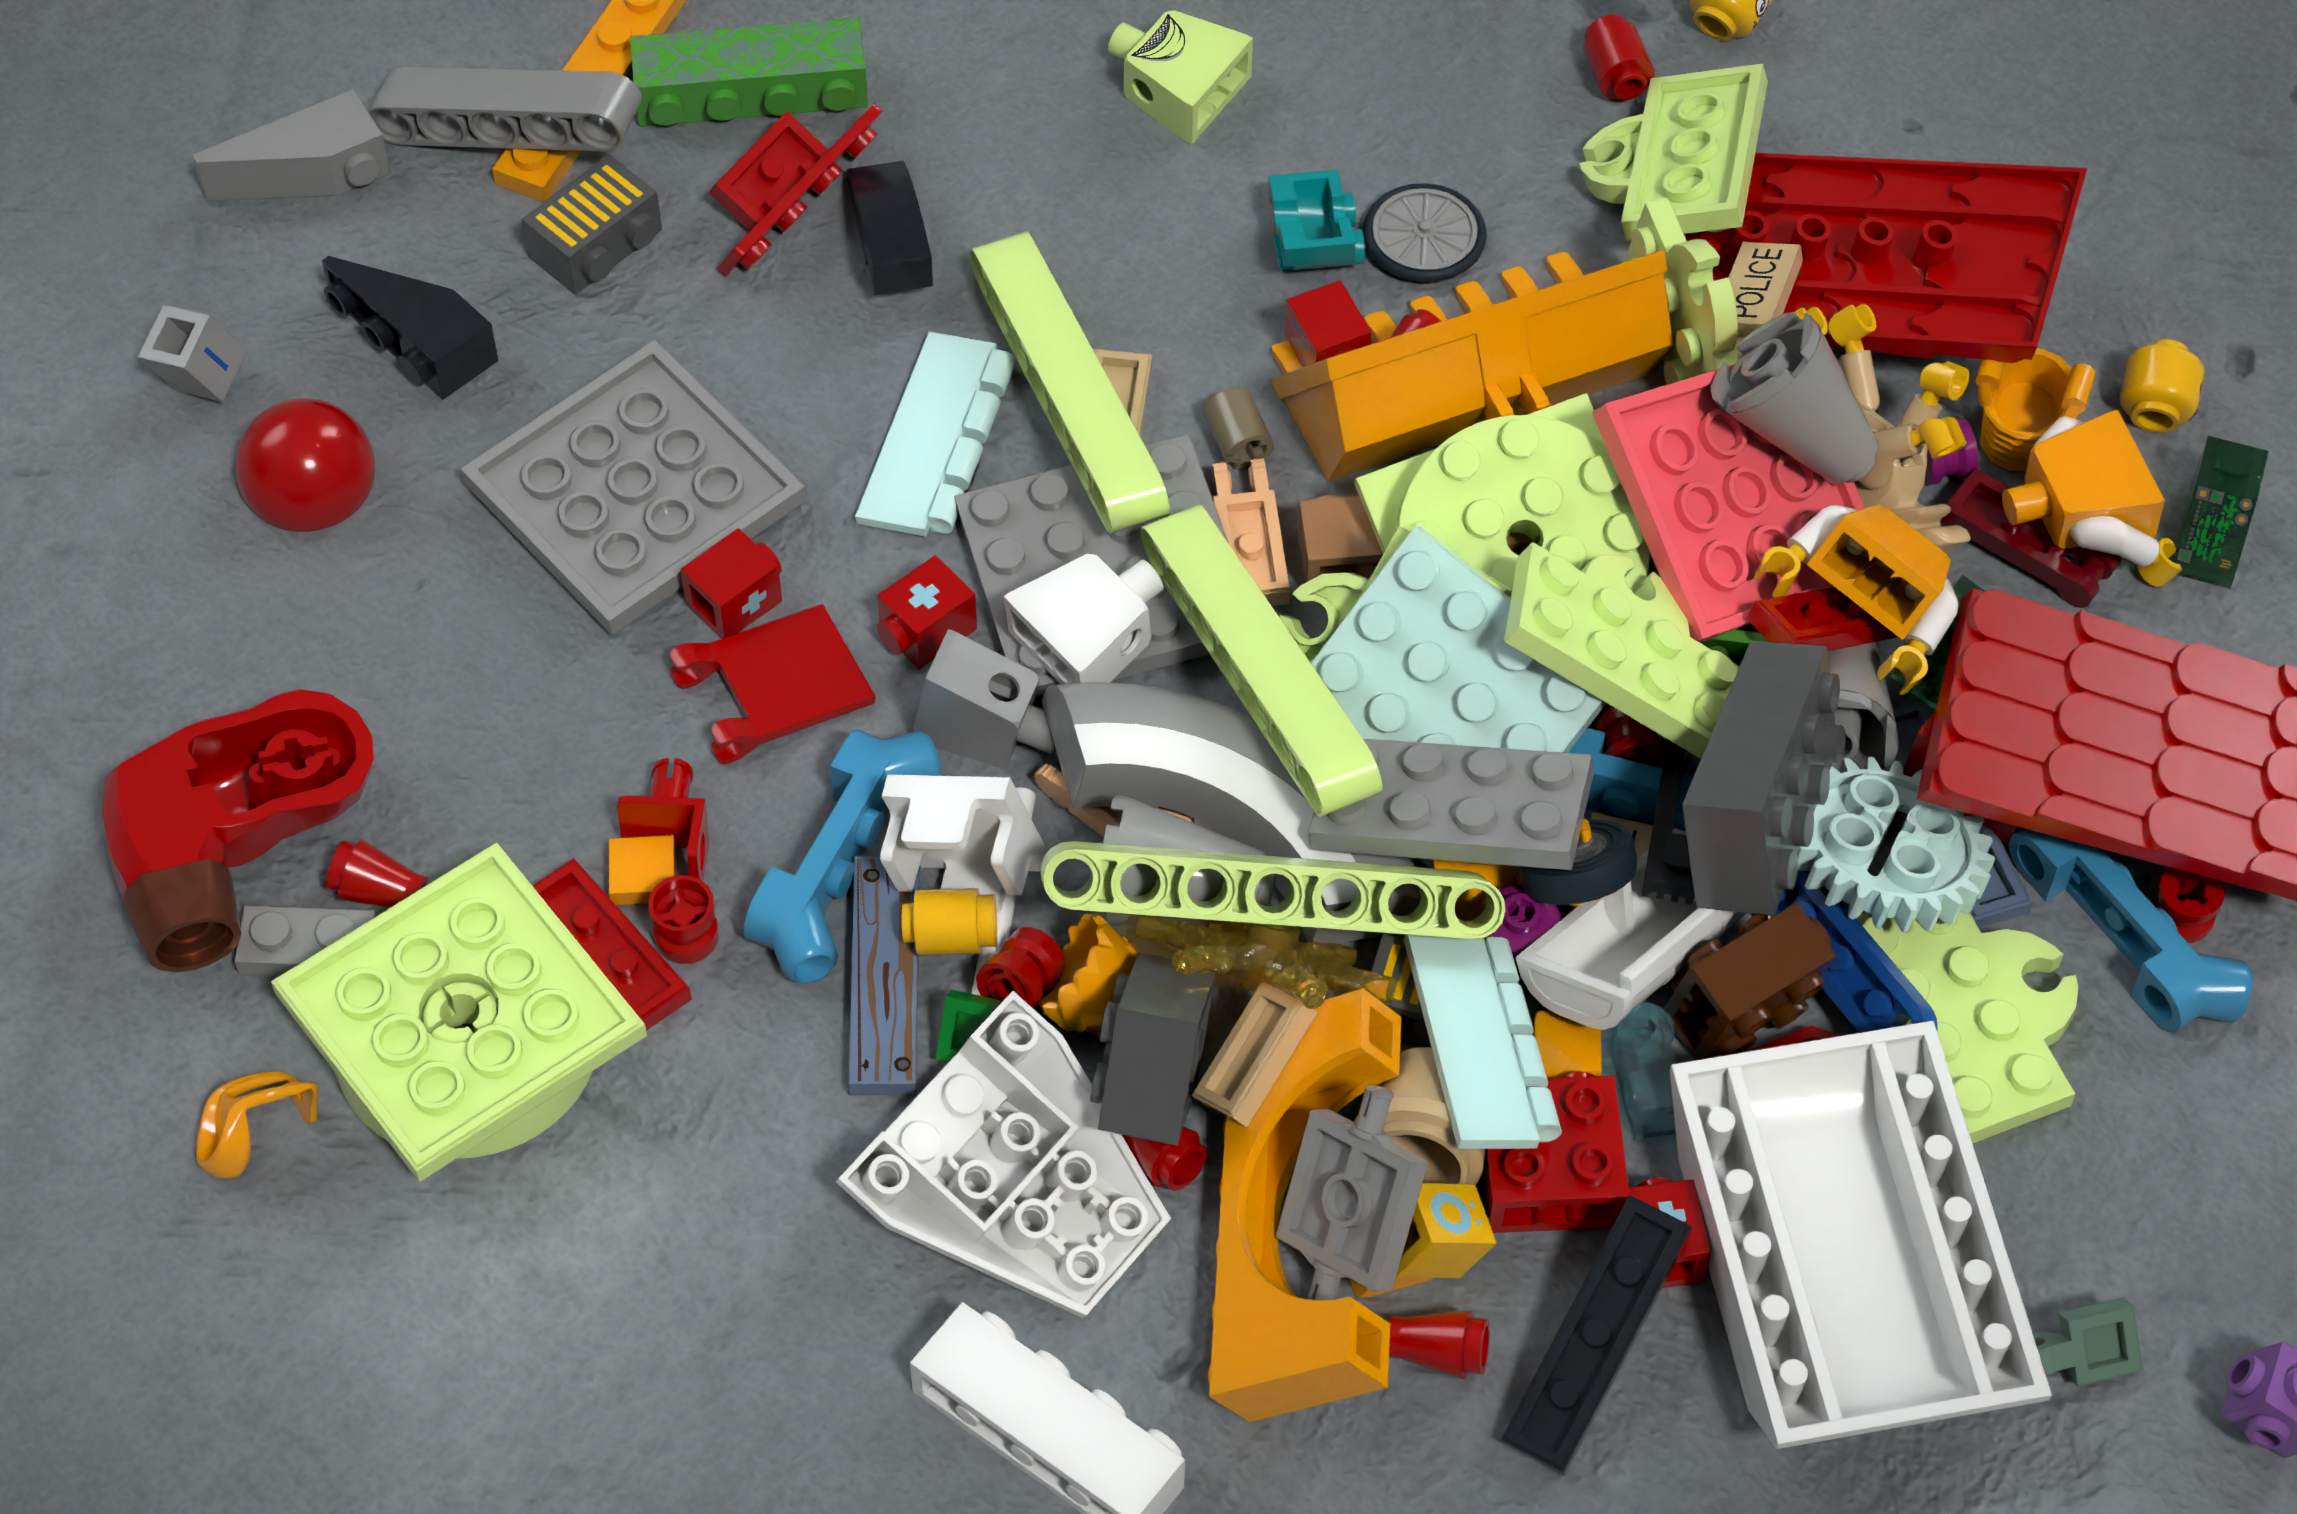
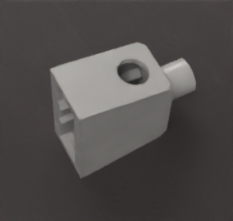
(980, 703)

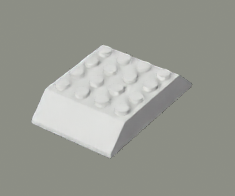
(1852, 1237)

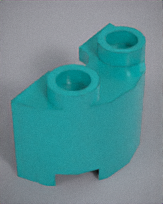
(1314, 221)

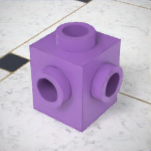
(2264, 1397)

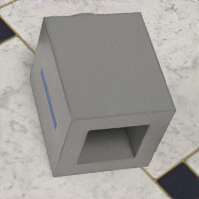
(192, 353)

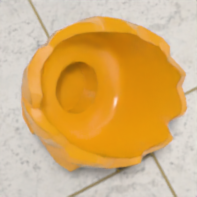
(1091, 972)

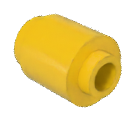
(950, 921)

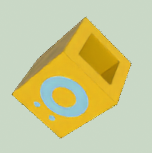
(1446, 1232)

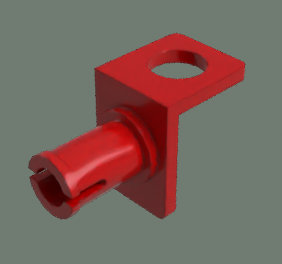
(669, 813)

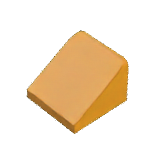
(1566, 1045)

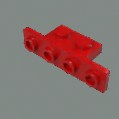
(775, 175)

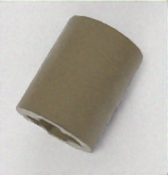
(1238, 427)

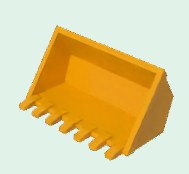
(1481, 364)

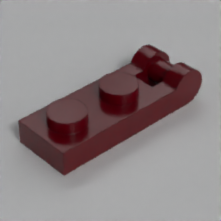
(2027, 545)

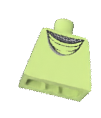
(1182, 70)

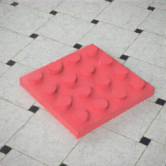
(1712, 499)

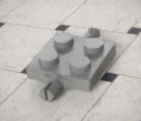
(1351, 1198)

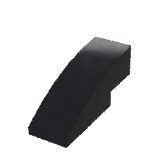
(890, 227)

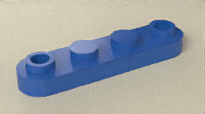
(1862, 976)

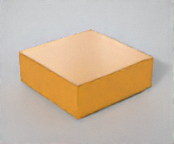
(639, 866)

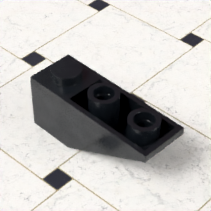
(420, 323)

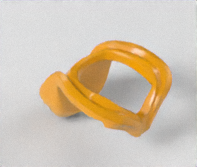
(223, 1131)

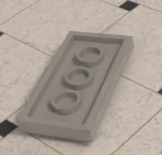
(1465, 806)

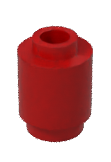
(1617, 57)

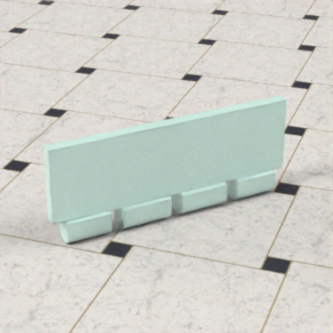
(936, 435)
(1483, 1042)

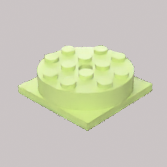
(1518, 474)
(448, 956)

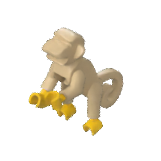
(1901, 450)

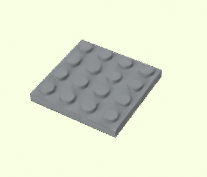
(631, 484)
(1048, 520)

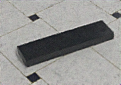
(1596, 1335)

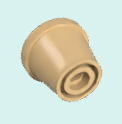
(1422, 1124)

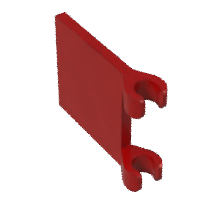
(780, 676)

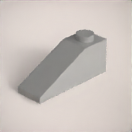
(299, 155)

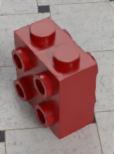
(1565, 1181)

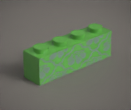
(749, 71)

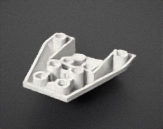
(1011, 1168)

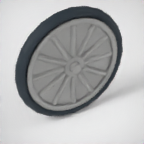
(1424, 232)

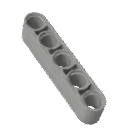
(505, 108)

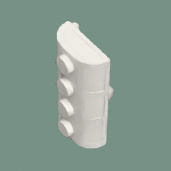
(1617, 951)

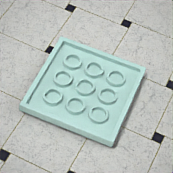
(1432, 665)

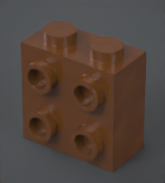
(1749, 982)

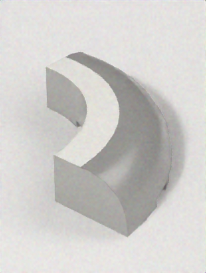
(1203, 764)

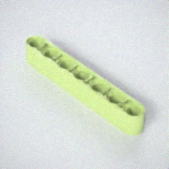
(1070, 383)
(1261, 661)
(1300, 907)

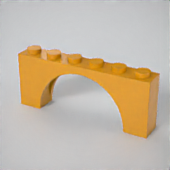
(1267, 1343)

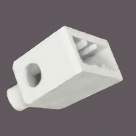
(1084, 618)

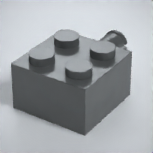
(1152, 1050)

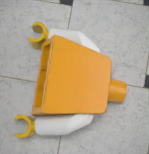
(2095, 494)
(1880, 568)

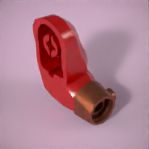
(217, 802)

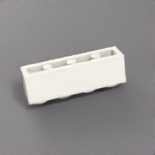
(1044, 1419)

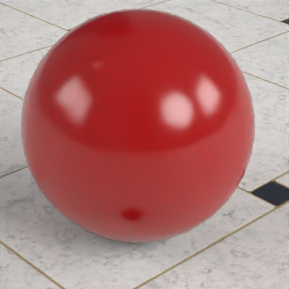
(304, 465)

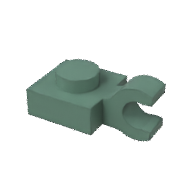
(2093, 1343)

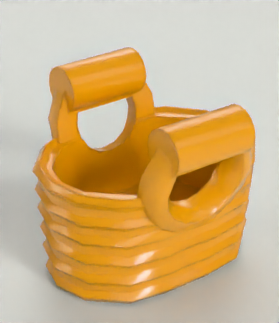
(2024, 402)

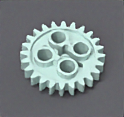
(1932, 868)

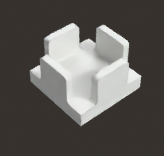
(962, 825)

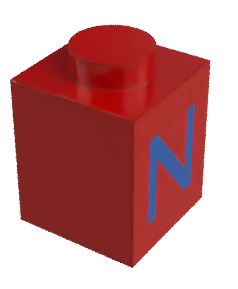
(1324, 324)

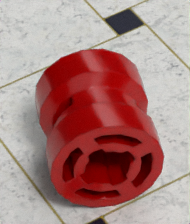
(683, 919)
(1017, 967)

